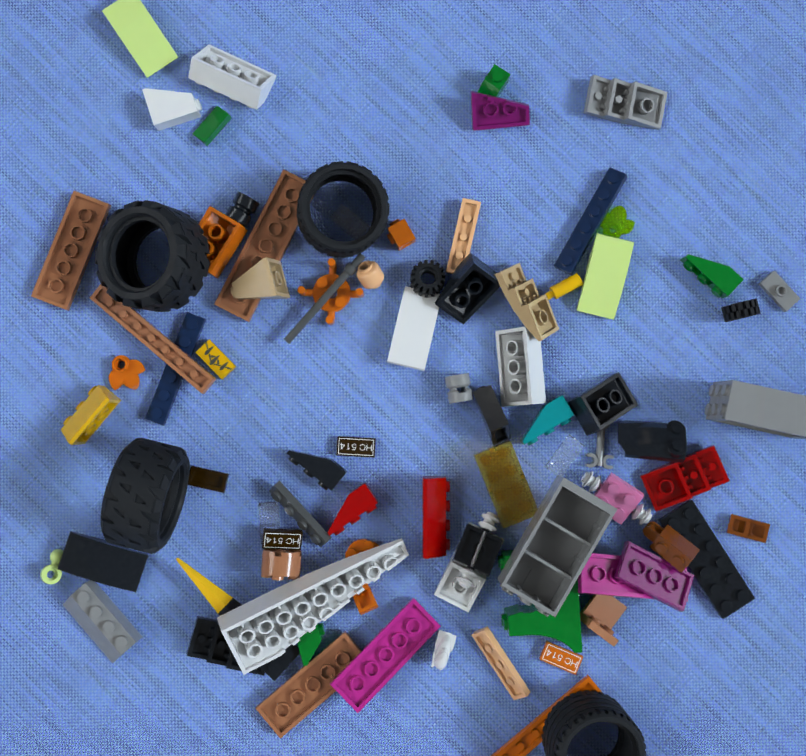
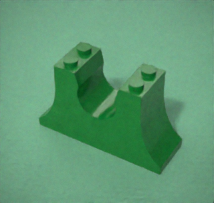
(526, 620)

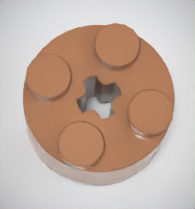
(281, 564)

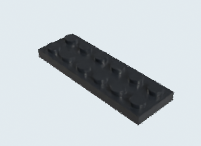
(711, 564)

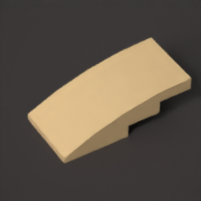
(527, 304)

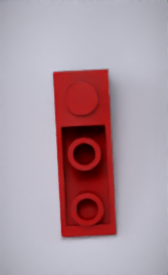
(356, 503)

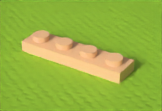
(463, 233)
(500, 663)

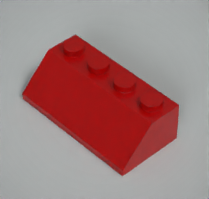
(434, 516)

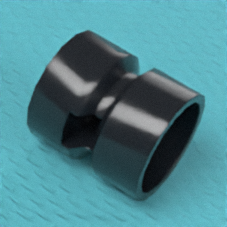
(242, 209)

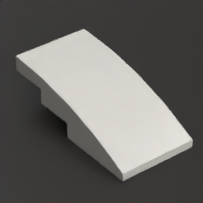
(413, 330)
(452, 592)

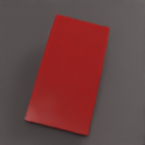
(681, 481)

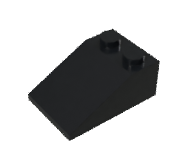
(468, 289)
(603, 402)

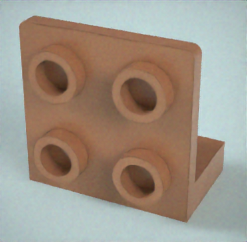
(601, 615)

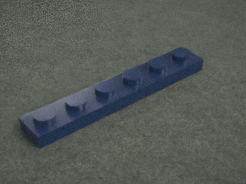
(590, 221)
(171, 380)

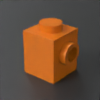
(400, 234)

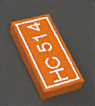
(561, 657)

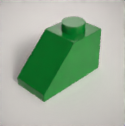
(494, 81)
(309, 643)

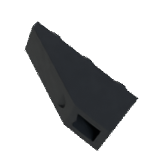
(324, 469)

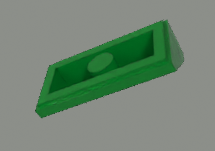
(212, 125)

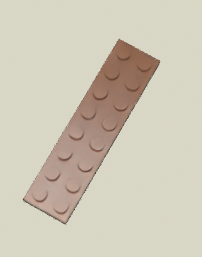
(267, 239)

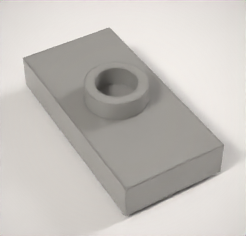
(779, 291)

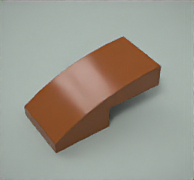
(748, 528)

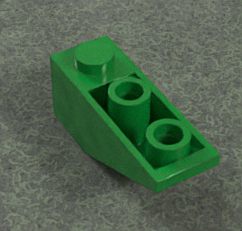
(718, 277)

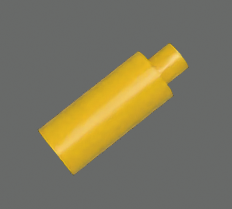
(564, 287)

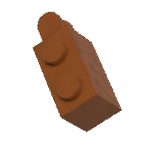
(670, 545)

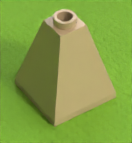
(262, 281)

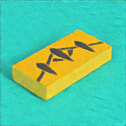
(215, 359)

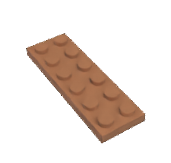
(71, 250)
(307, 686)

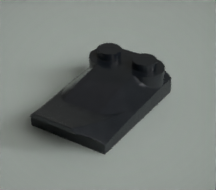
(653, 440)

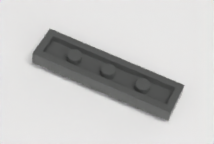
(300, 514)

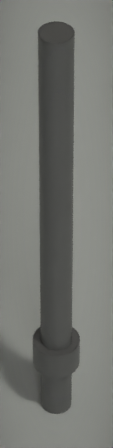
(349, 270)

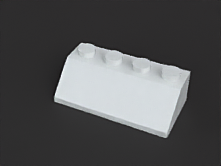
(231, 76)
(520, 367)

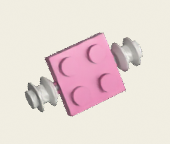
(619, 495)

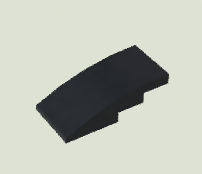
(102, 561)
(209, 644)

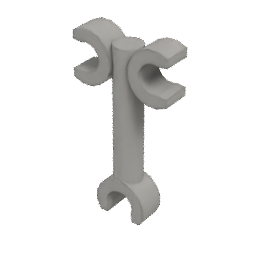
(599, 459)

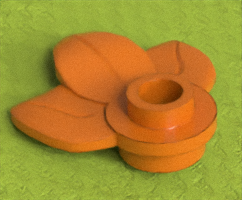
(126, 375)

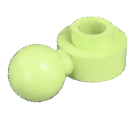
(55, 558)

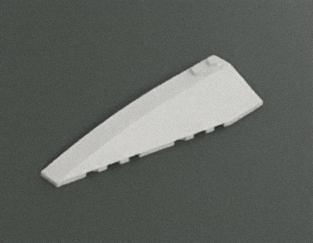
(277, 619)

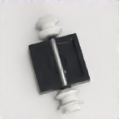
(477, 550)

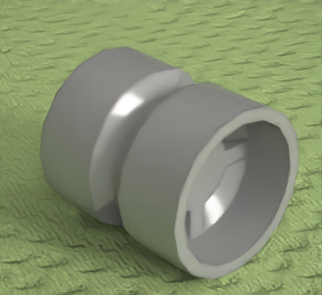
(457, 381)

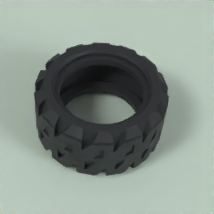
(119, 249)
(145, 495)

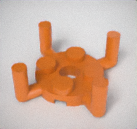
(343, 296)

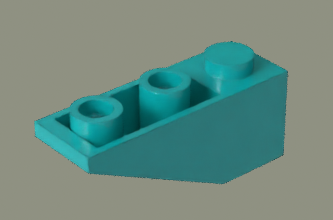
(550, 415)

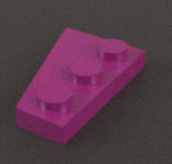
(497, 112)

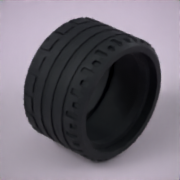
(363, 179)
(586, 708)

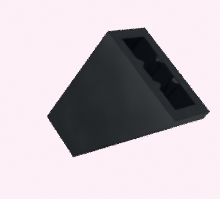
(492, 414)

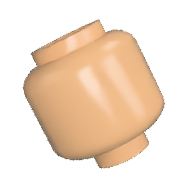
(370, 274)

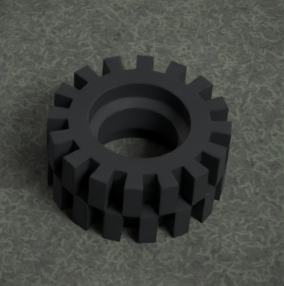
(431, 269)
(740, 310)

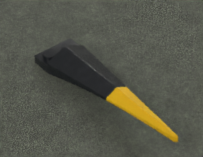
(224, 603)

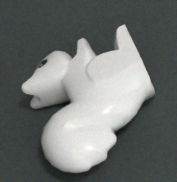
(443, 646)

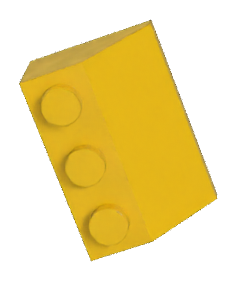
(89, 415)

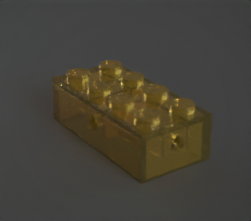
(506, 483)

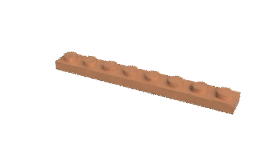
(154, 340)

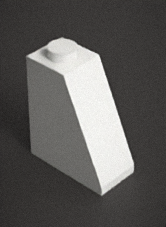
(171, 107)

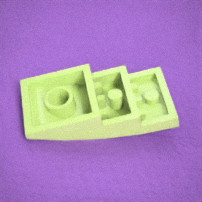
(140, 35)
(605, 276)

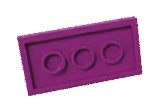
(653, 576)

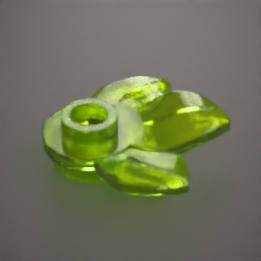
(617, 220)

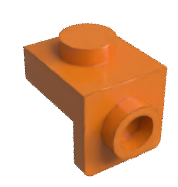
(365, 600)

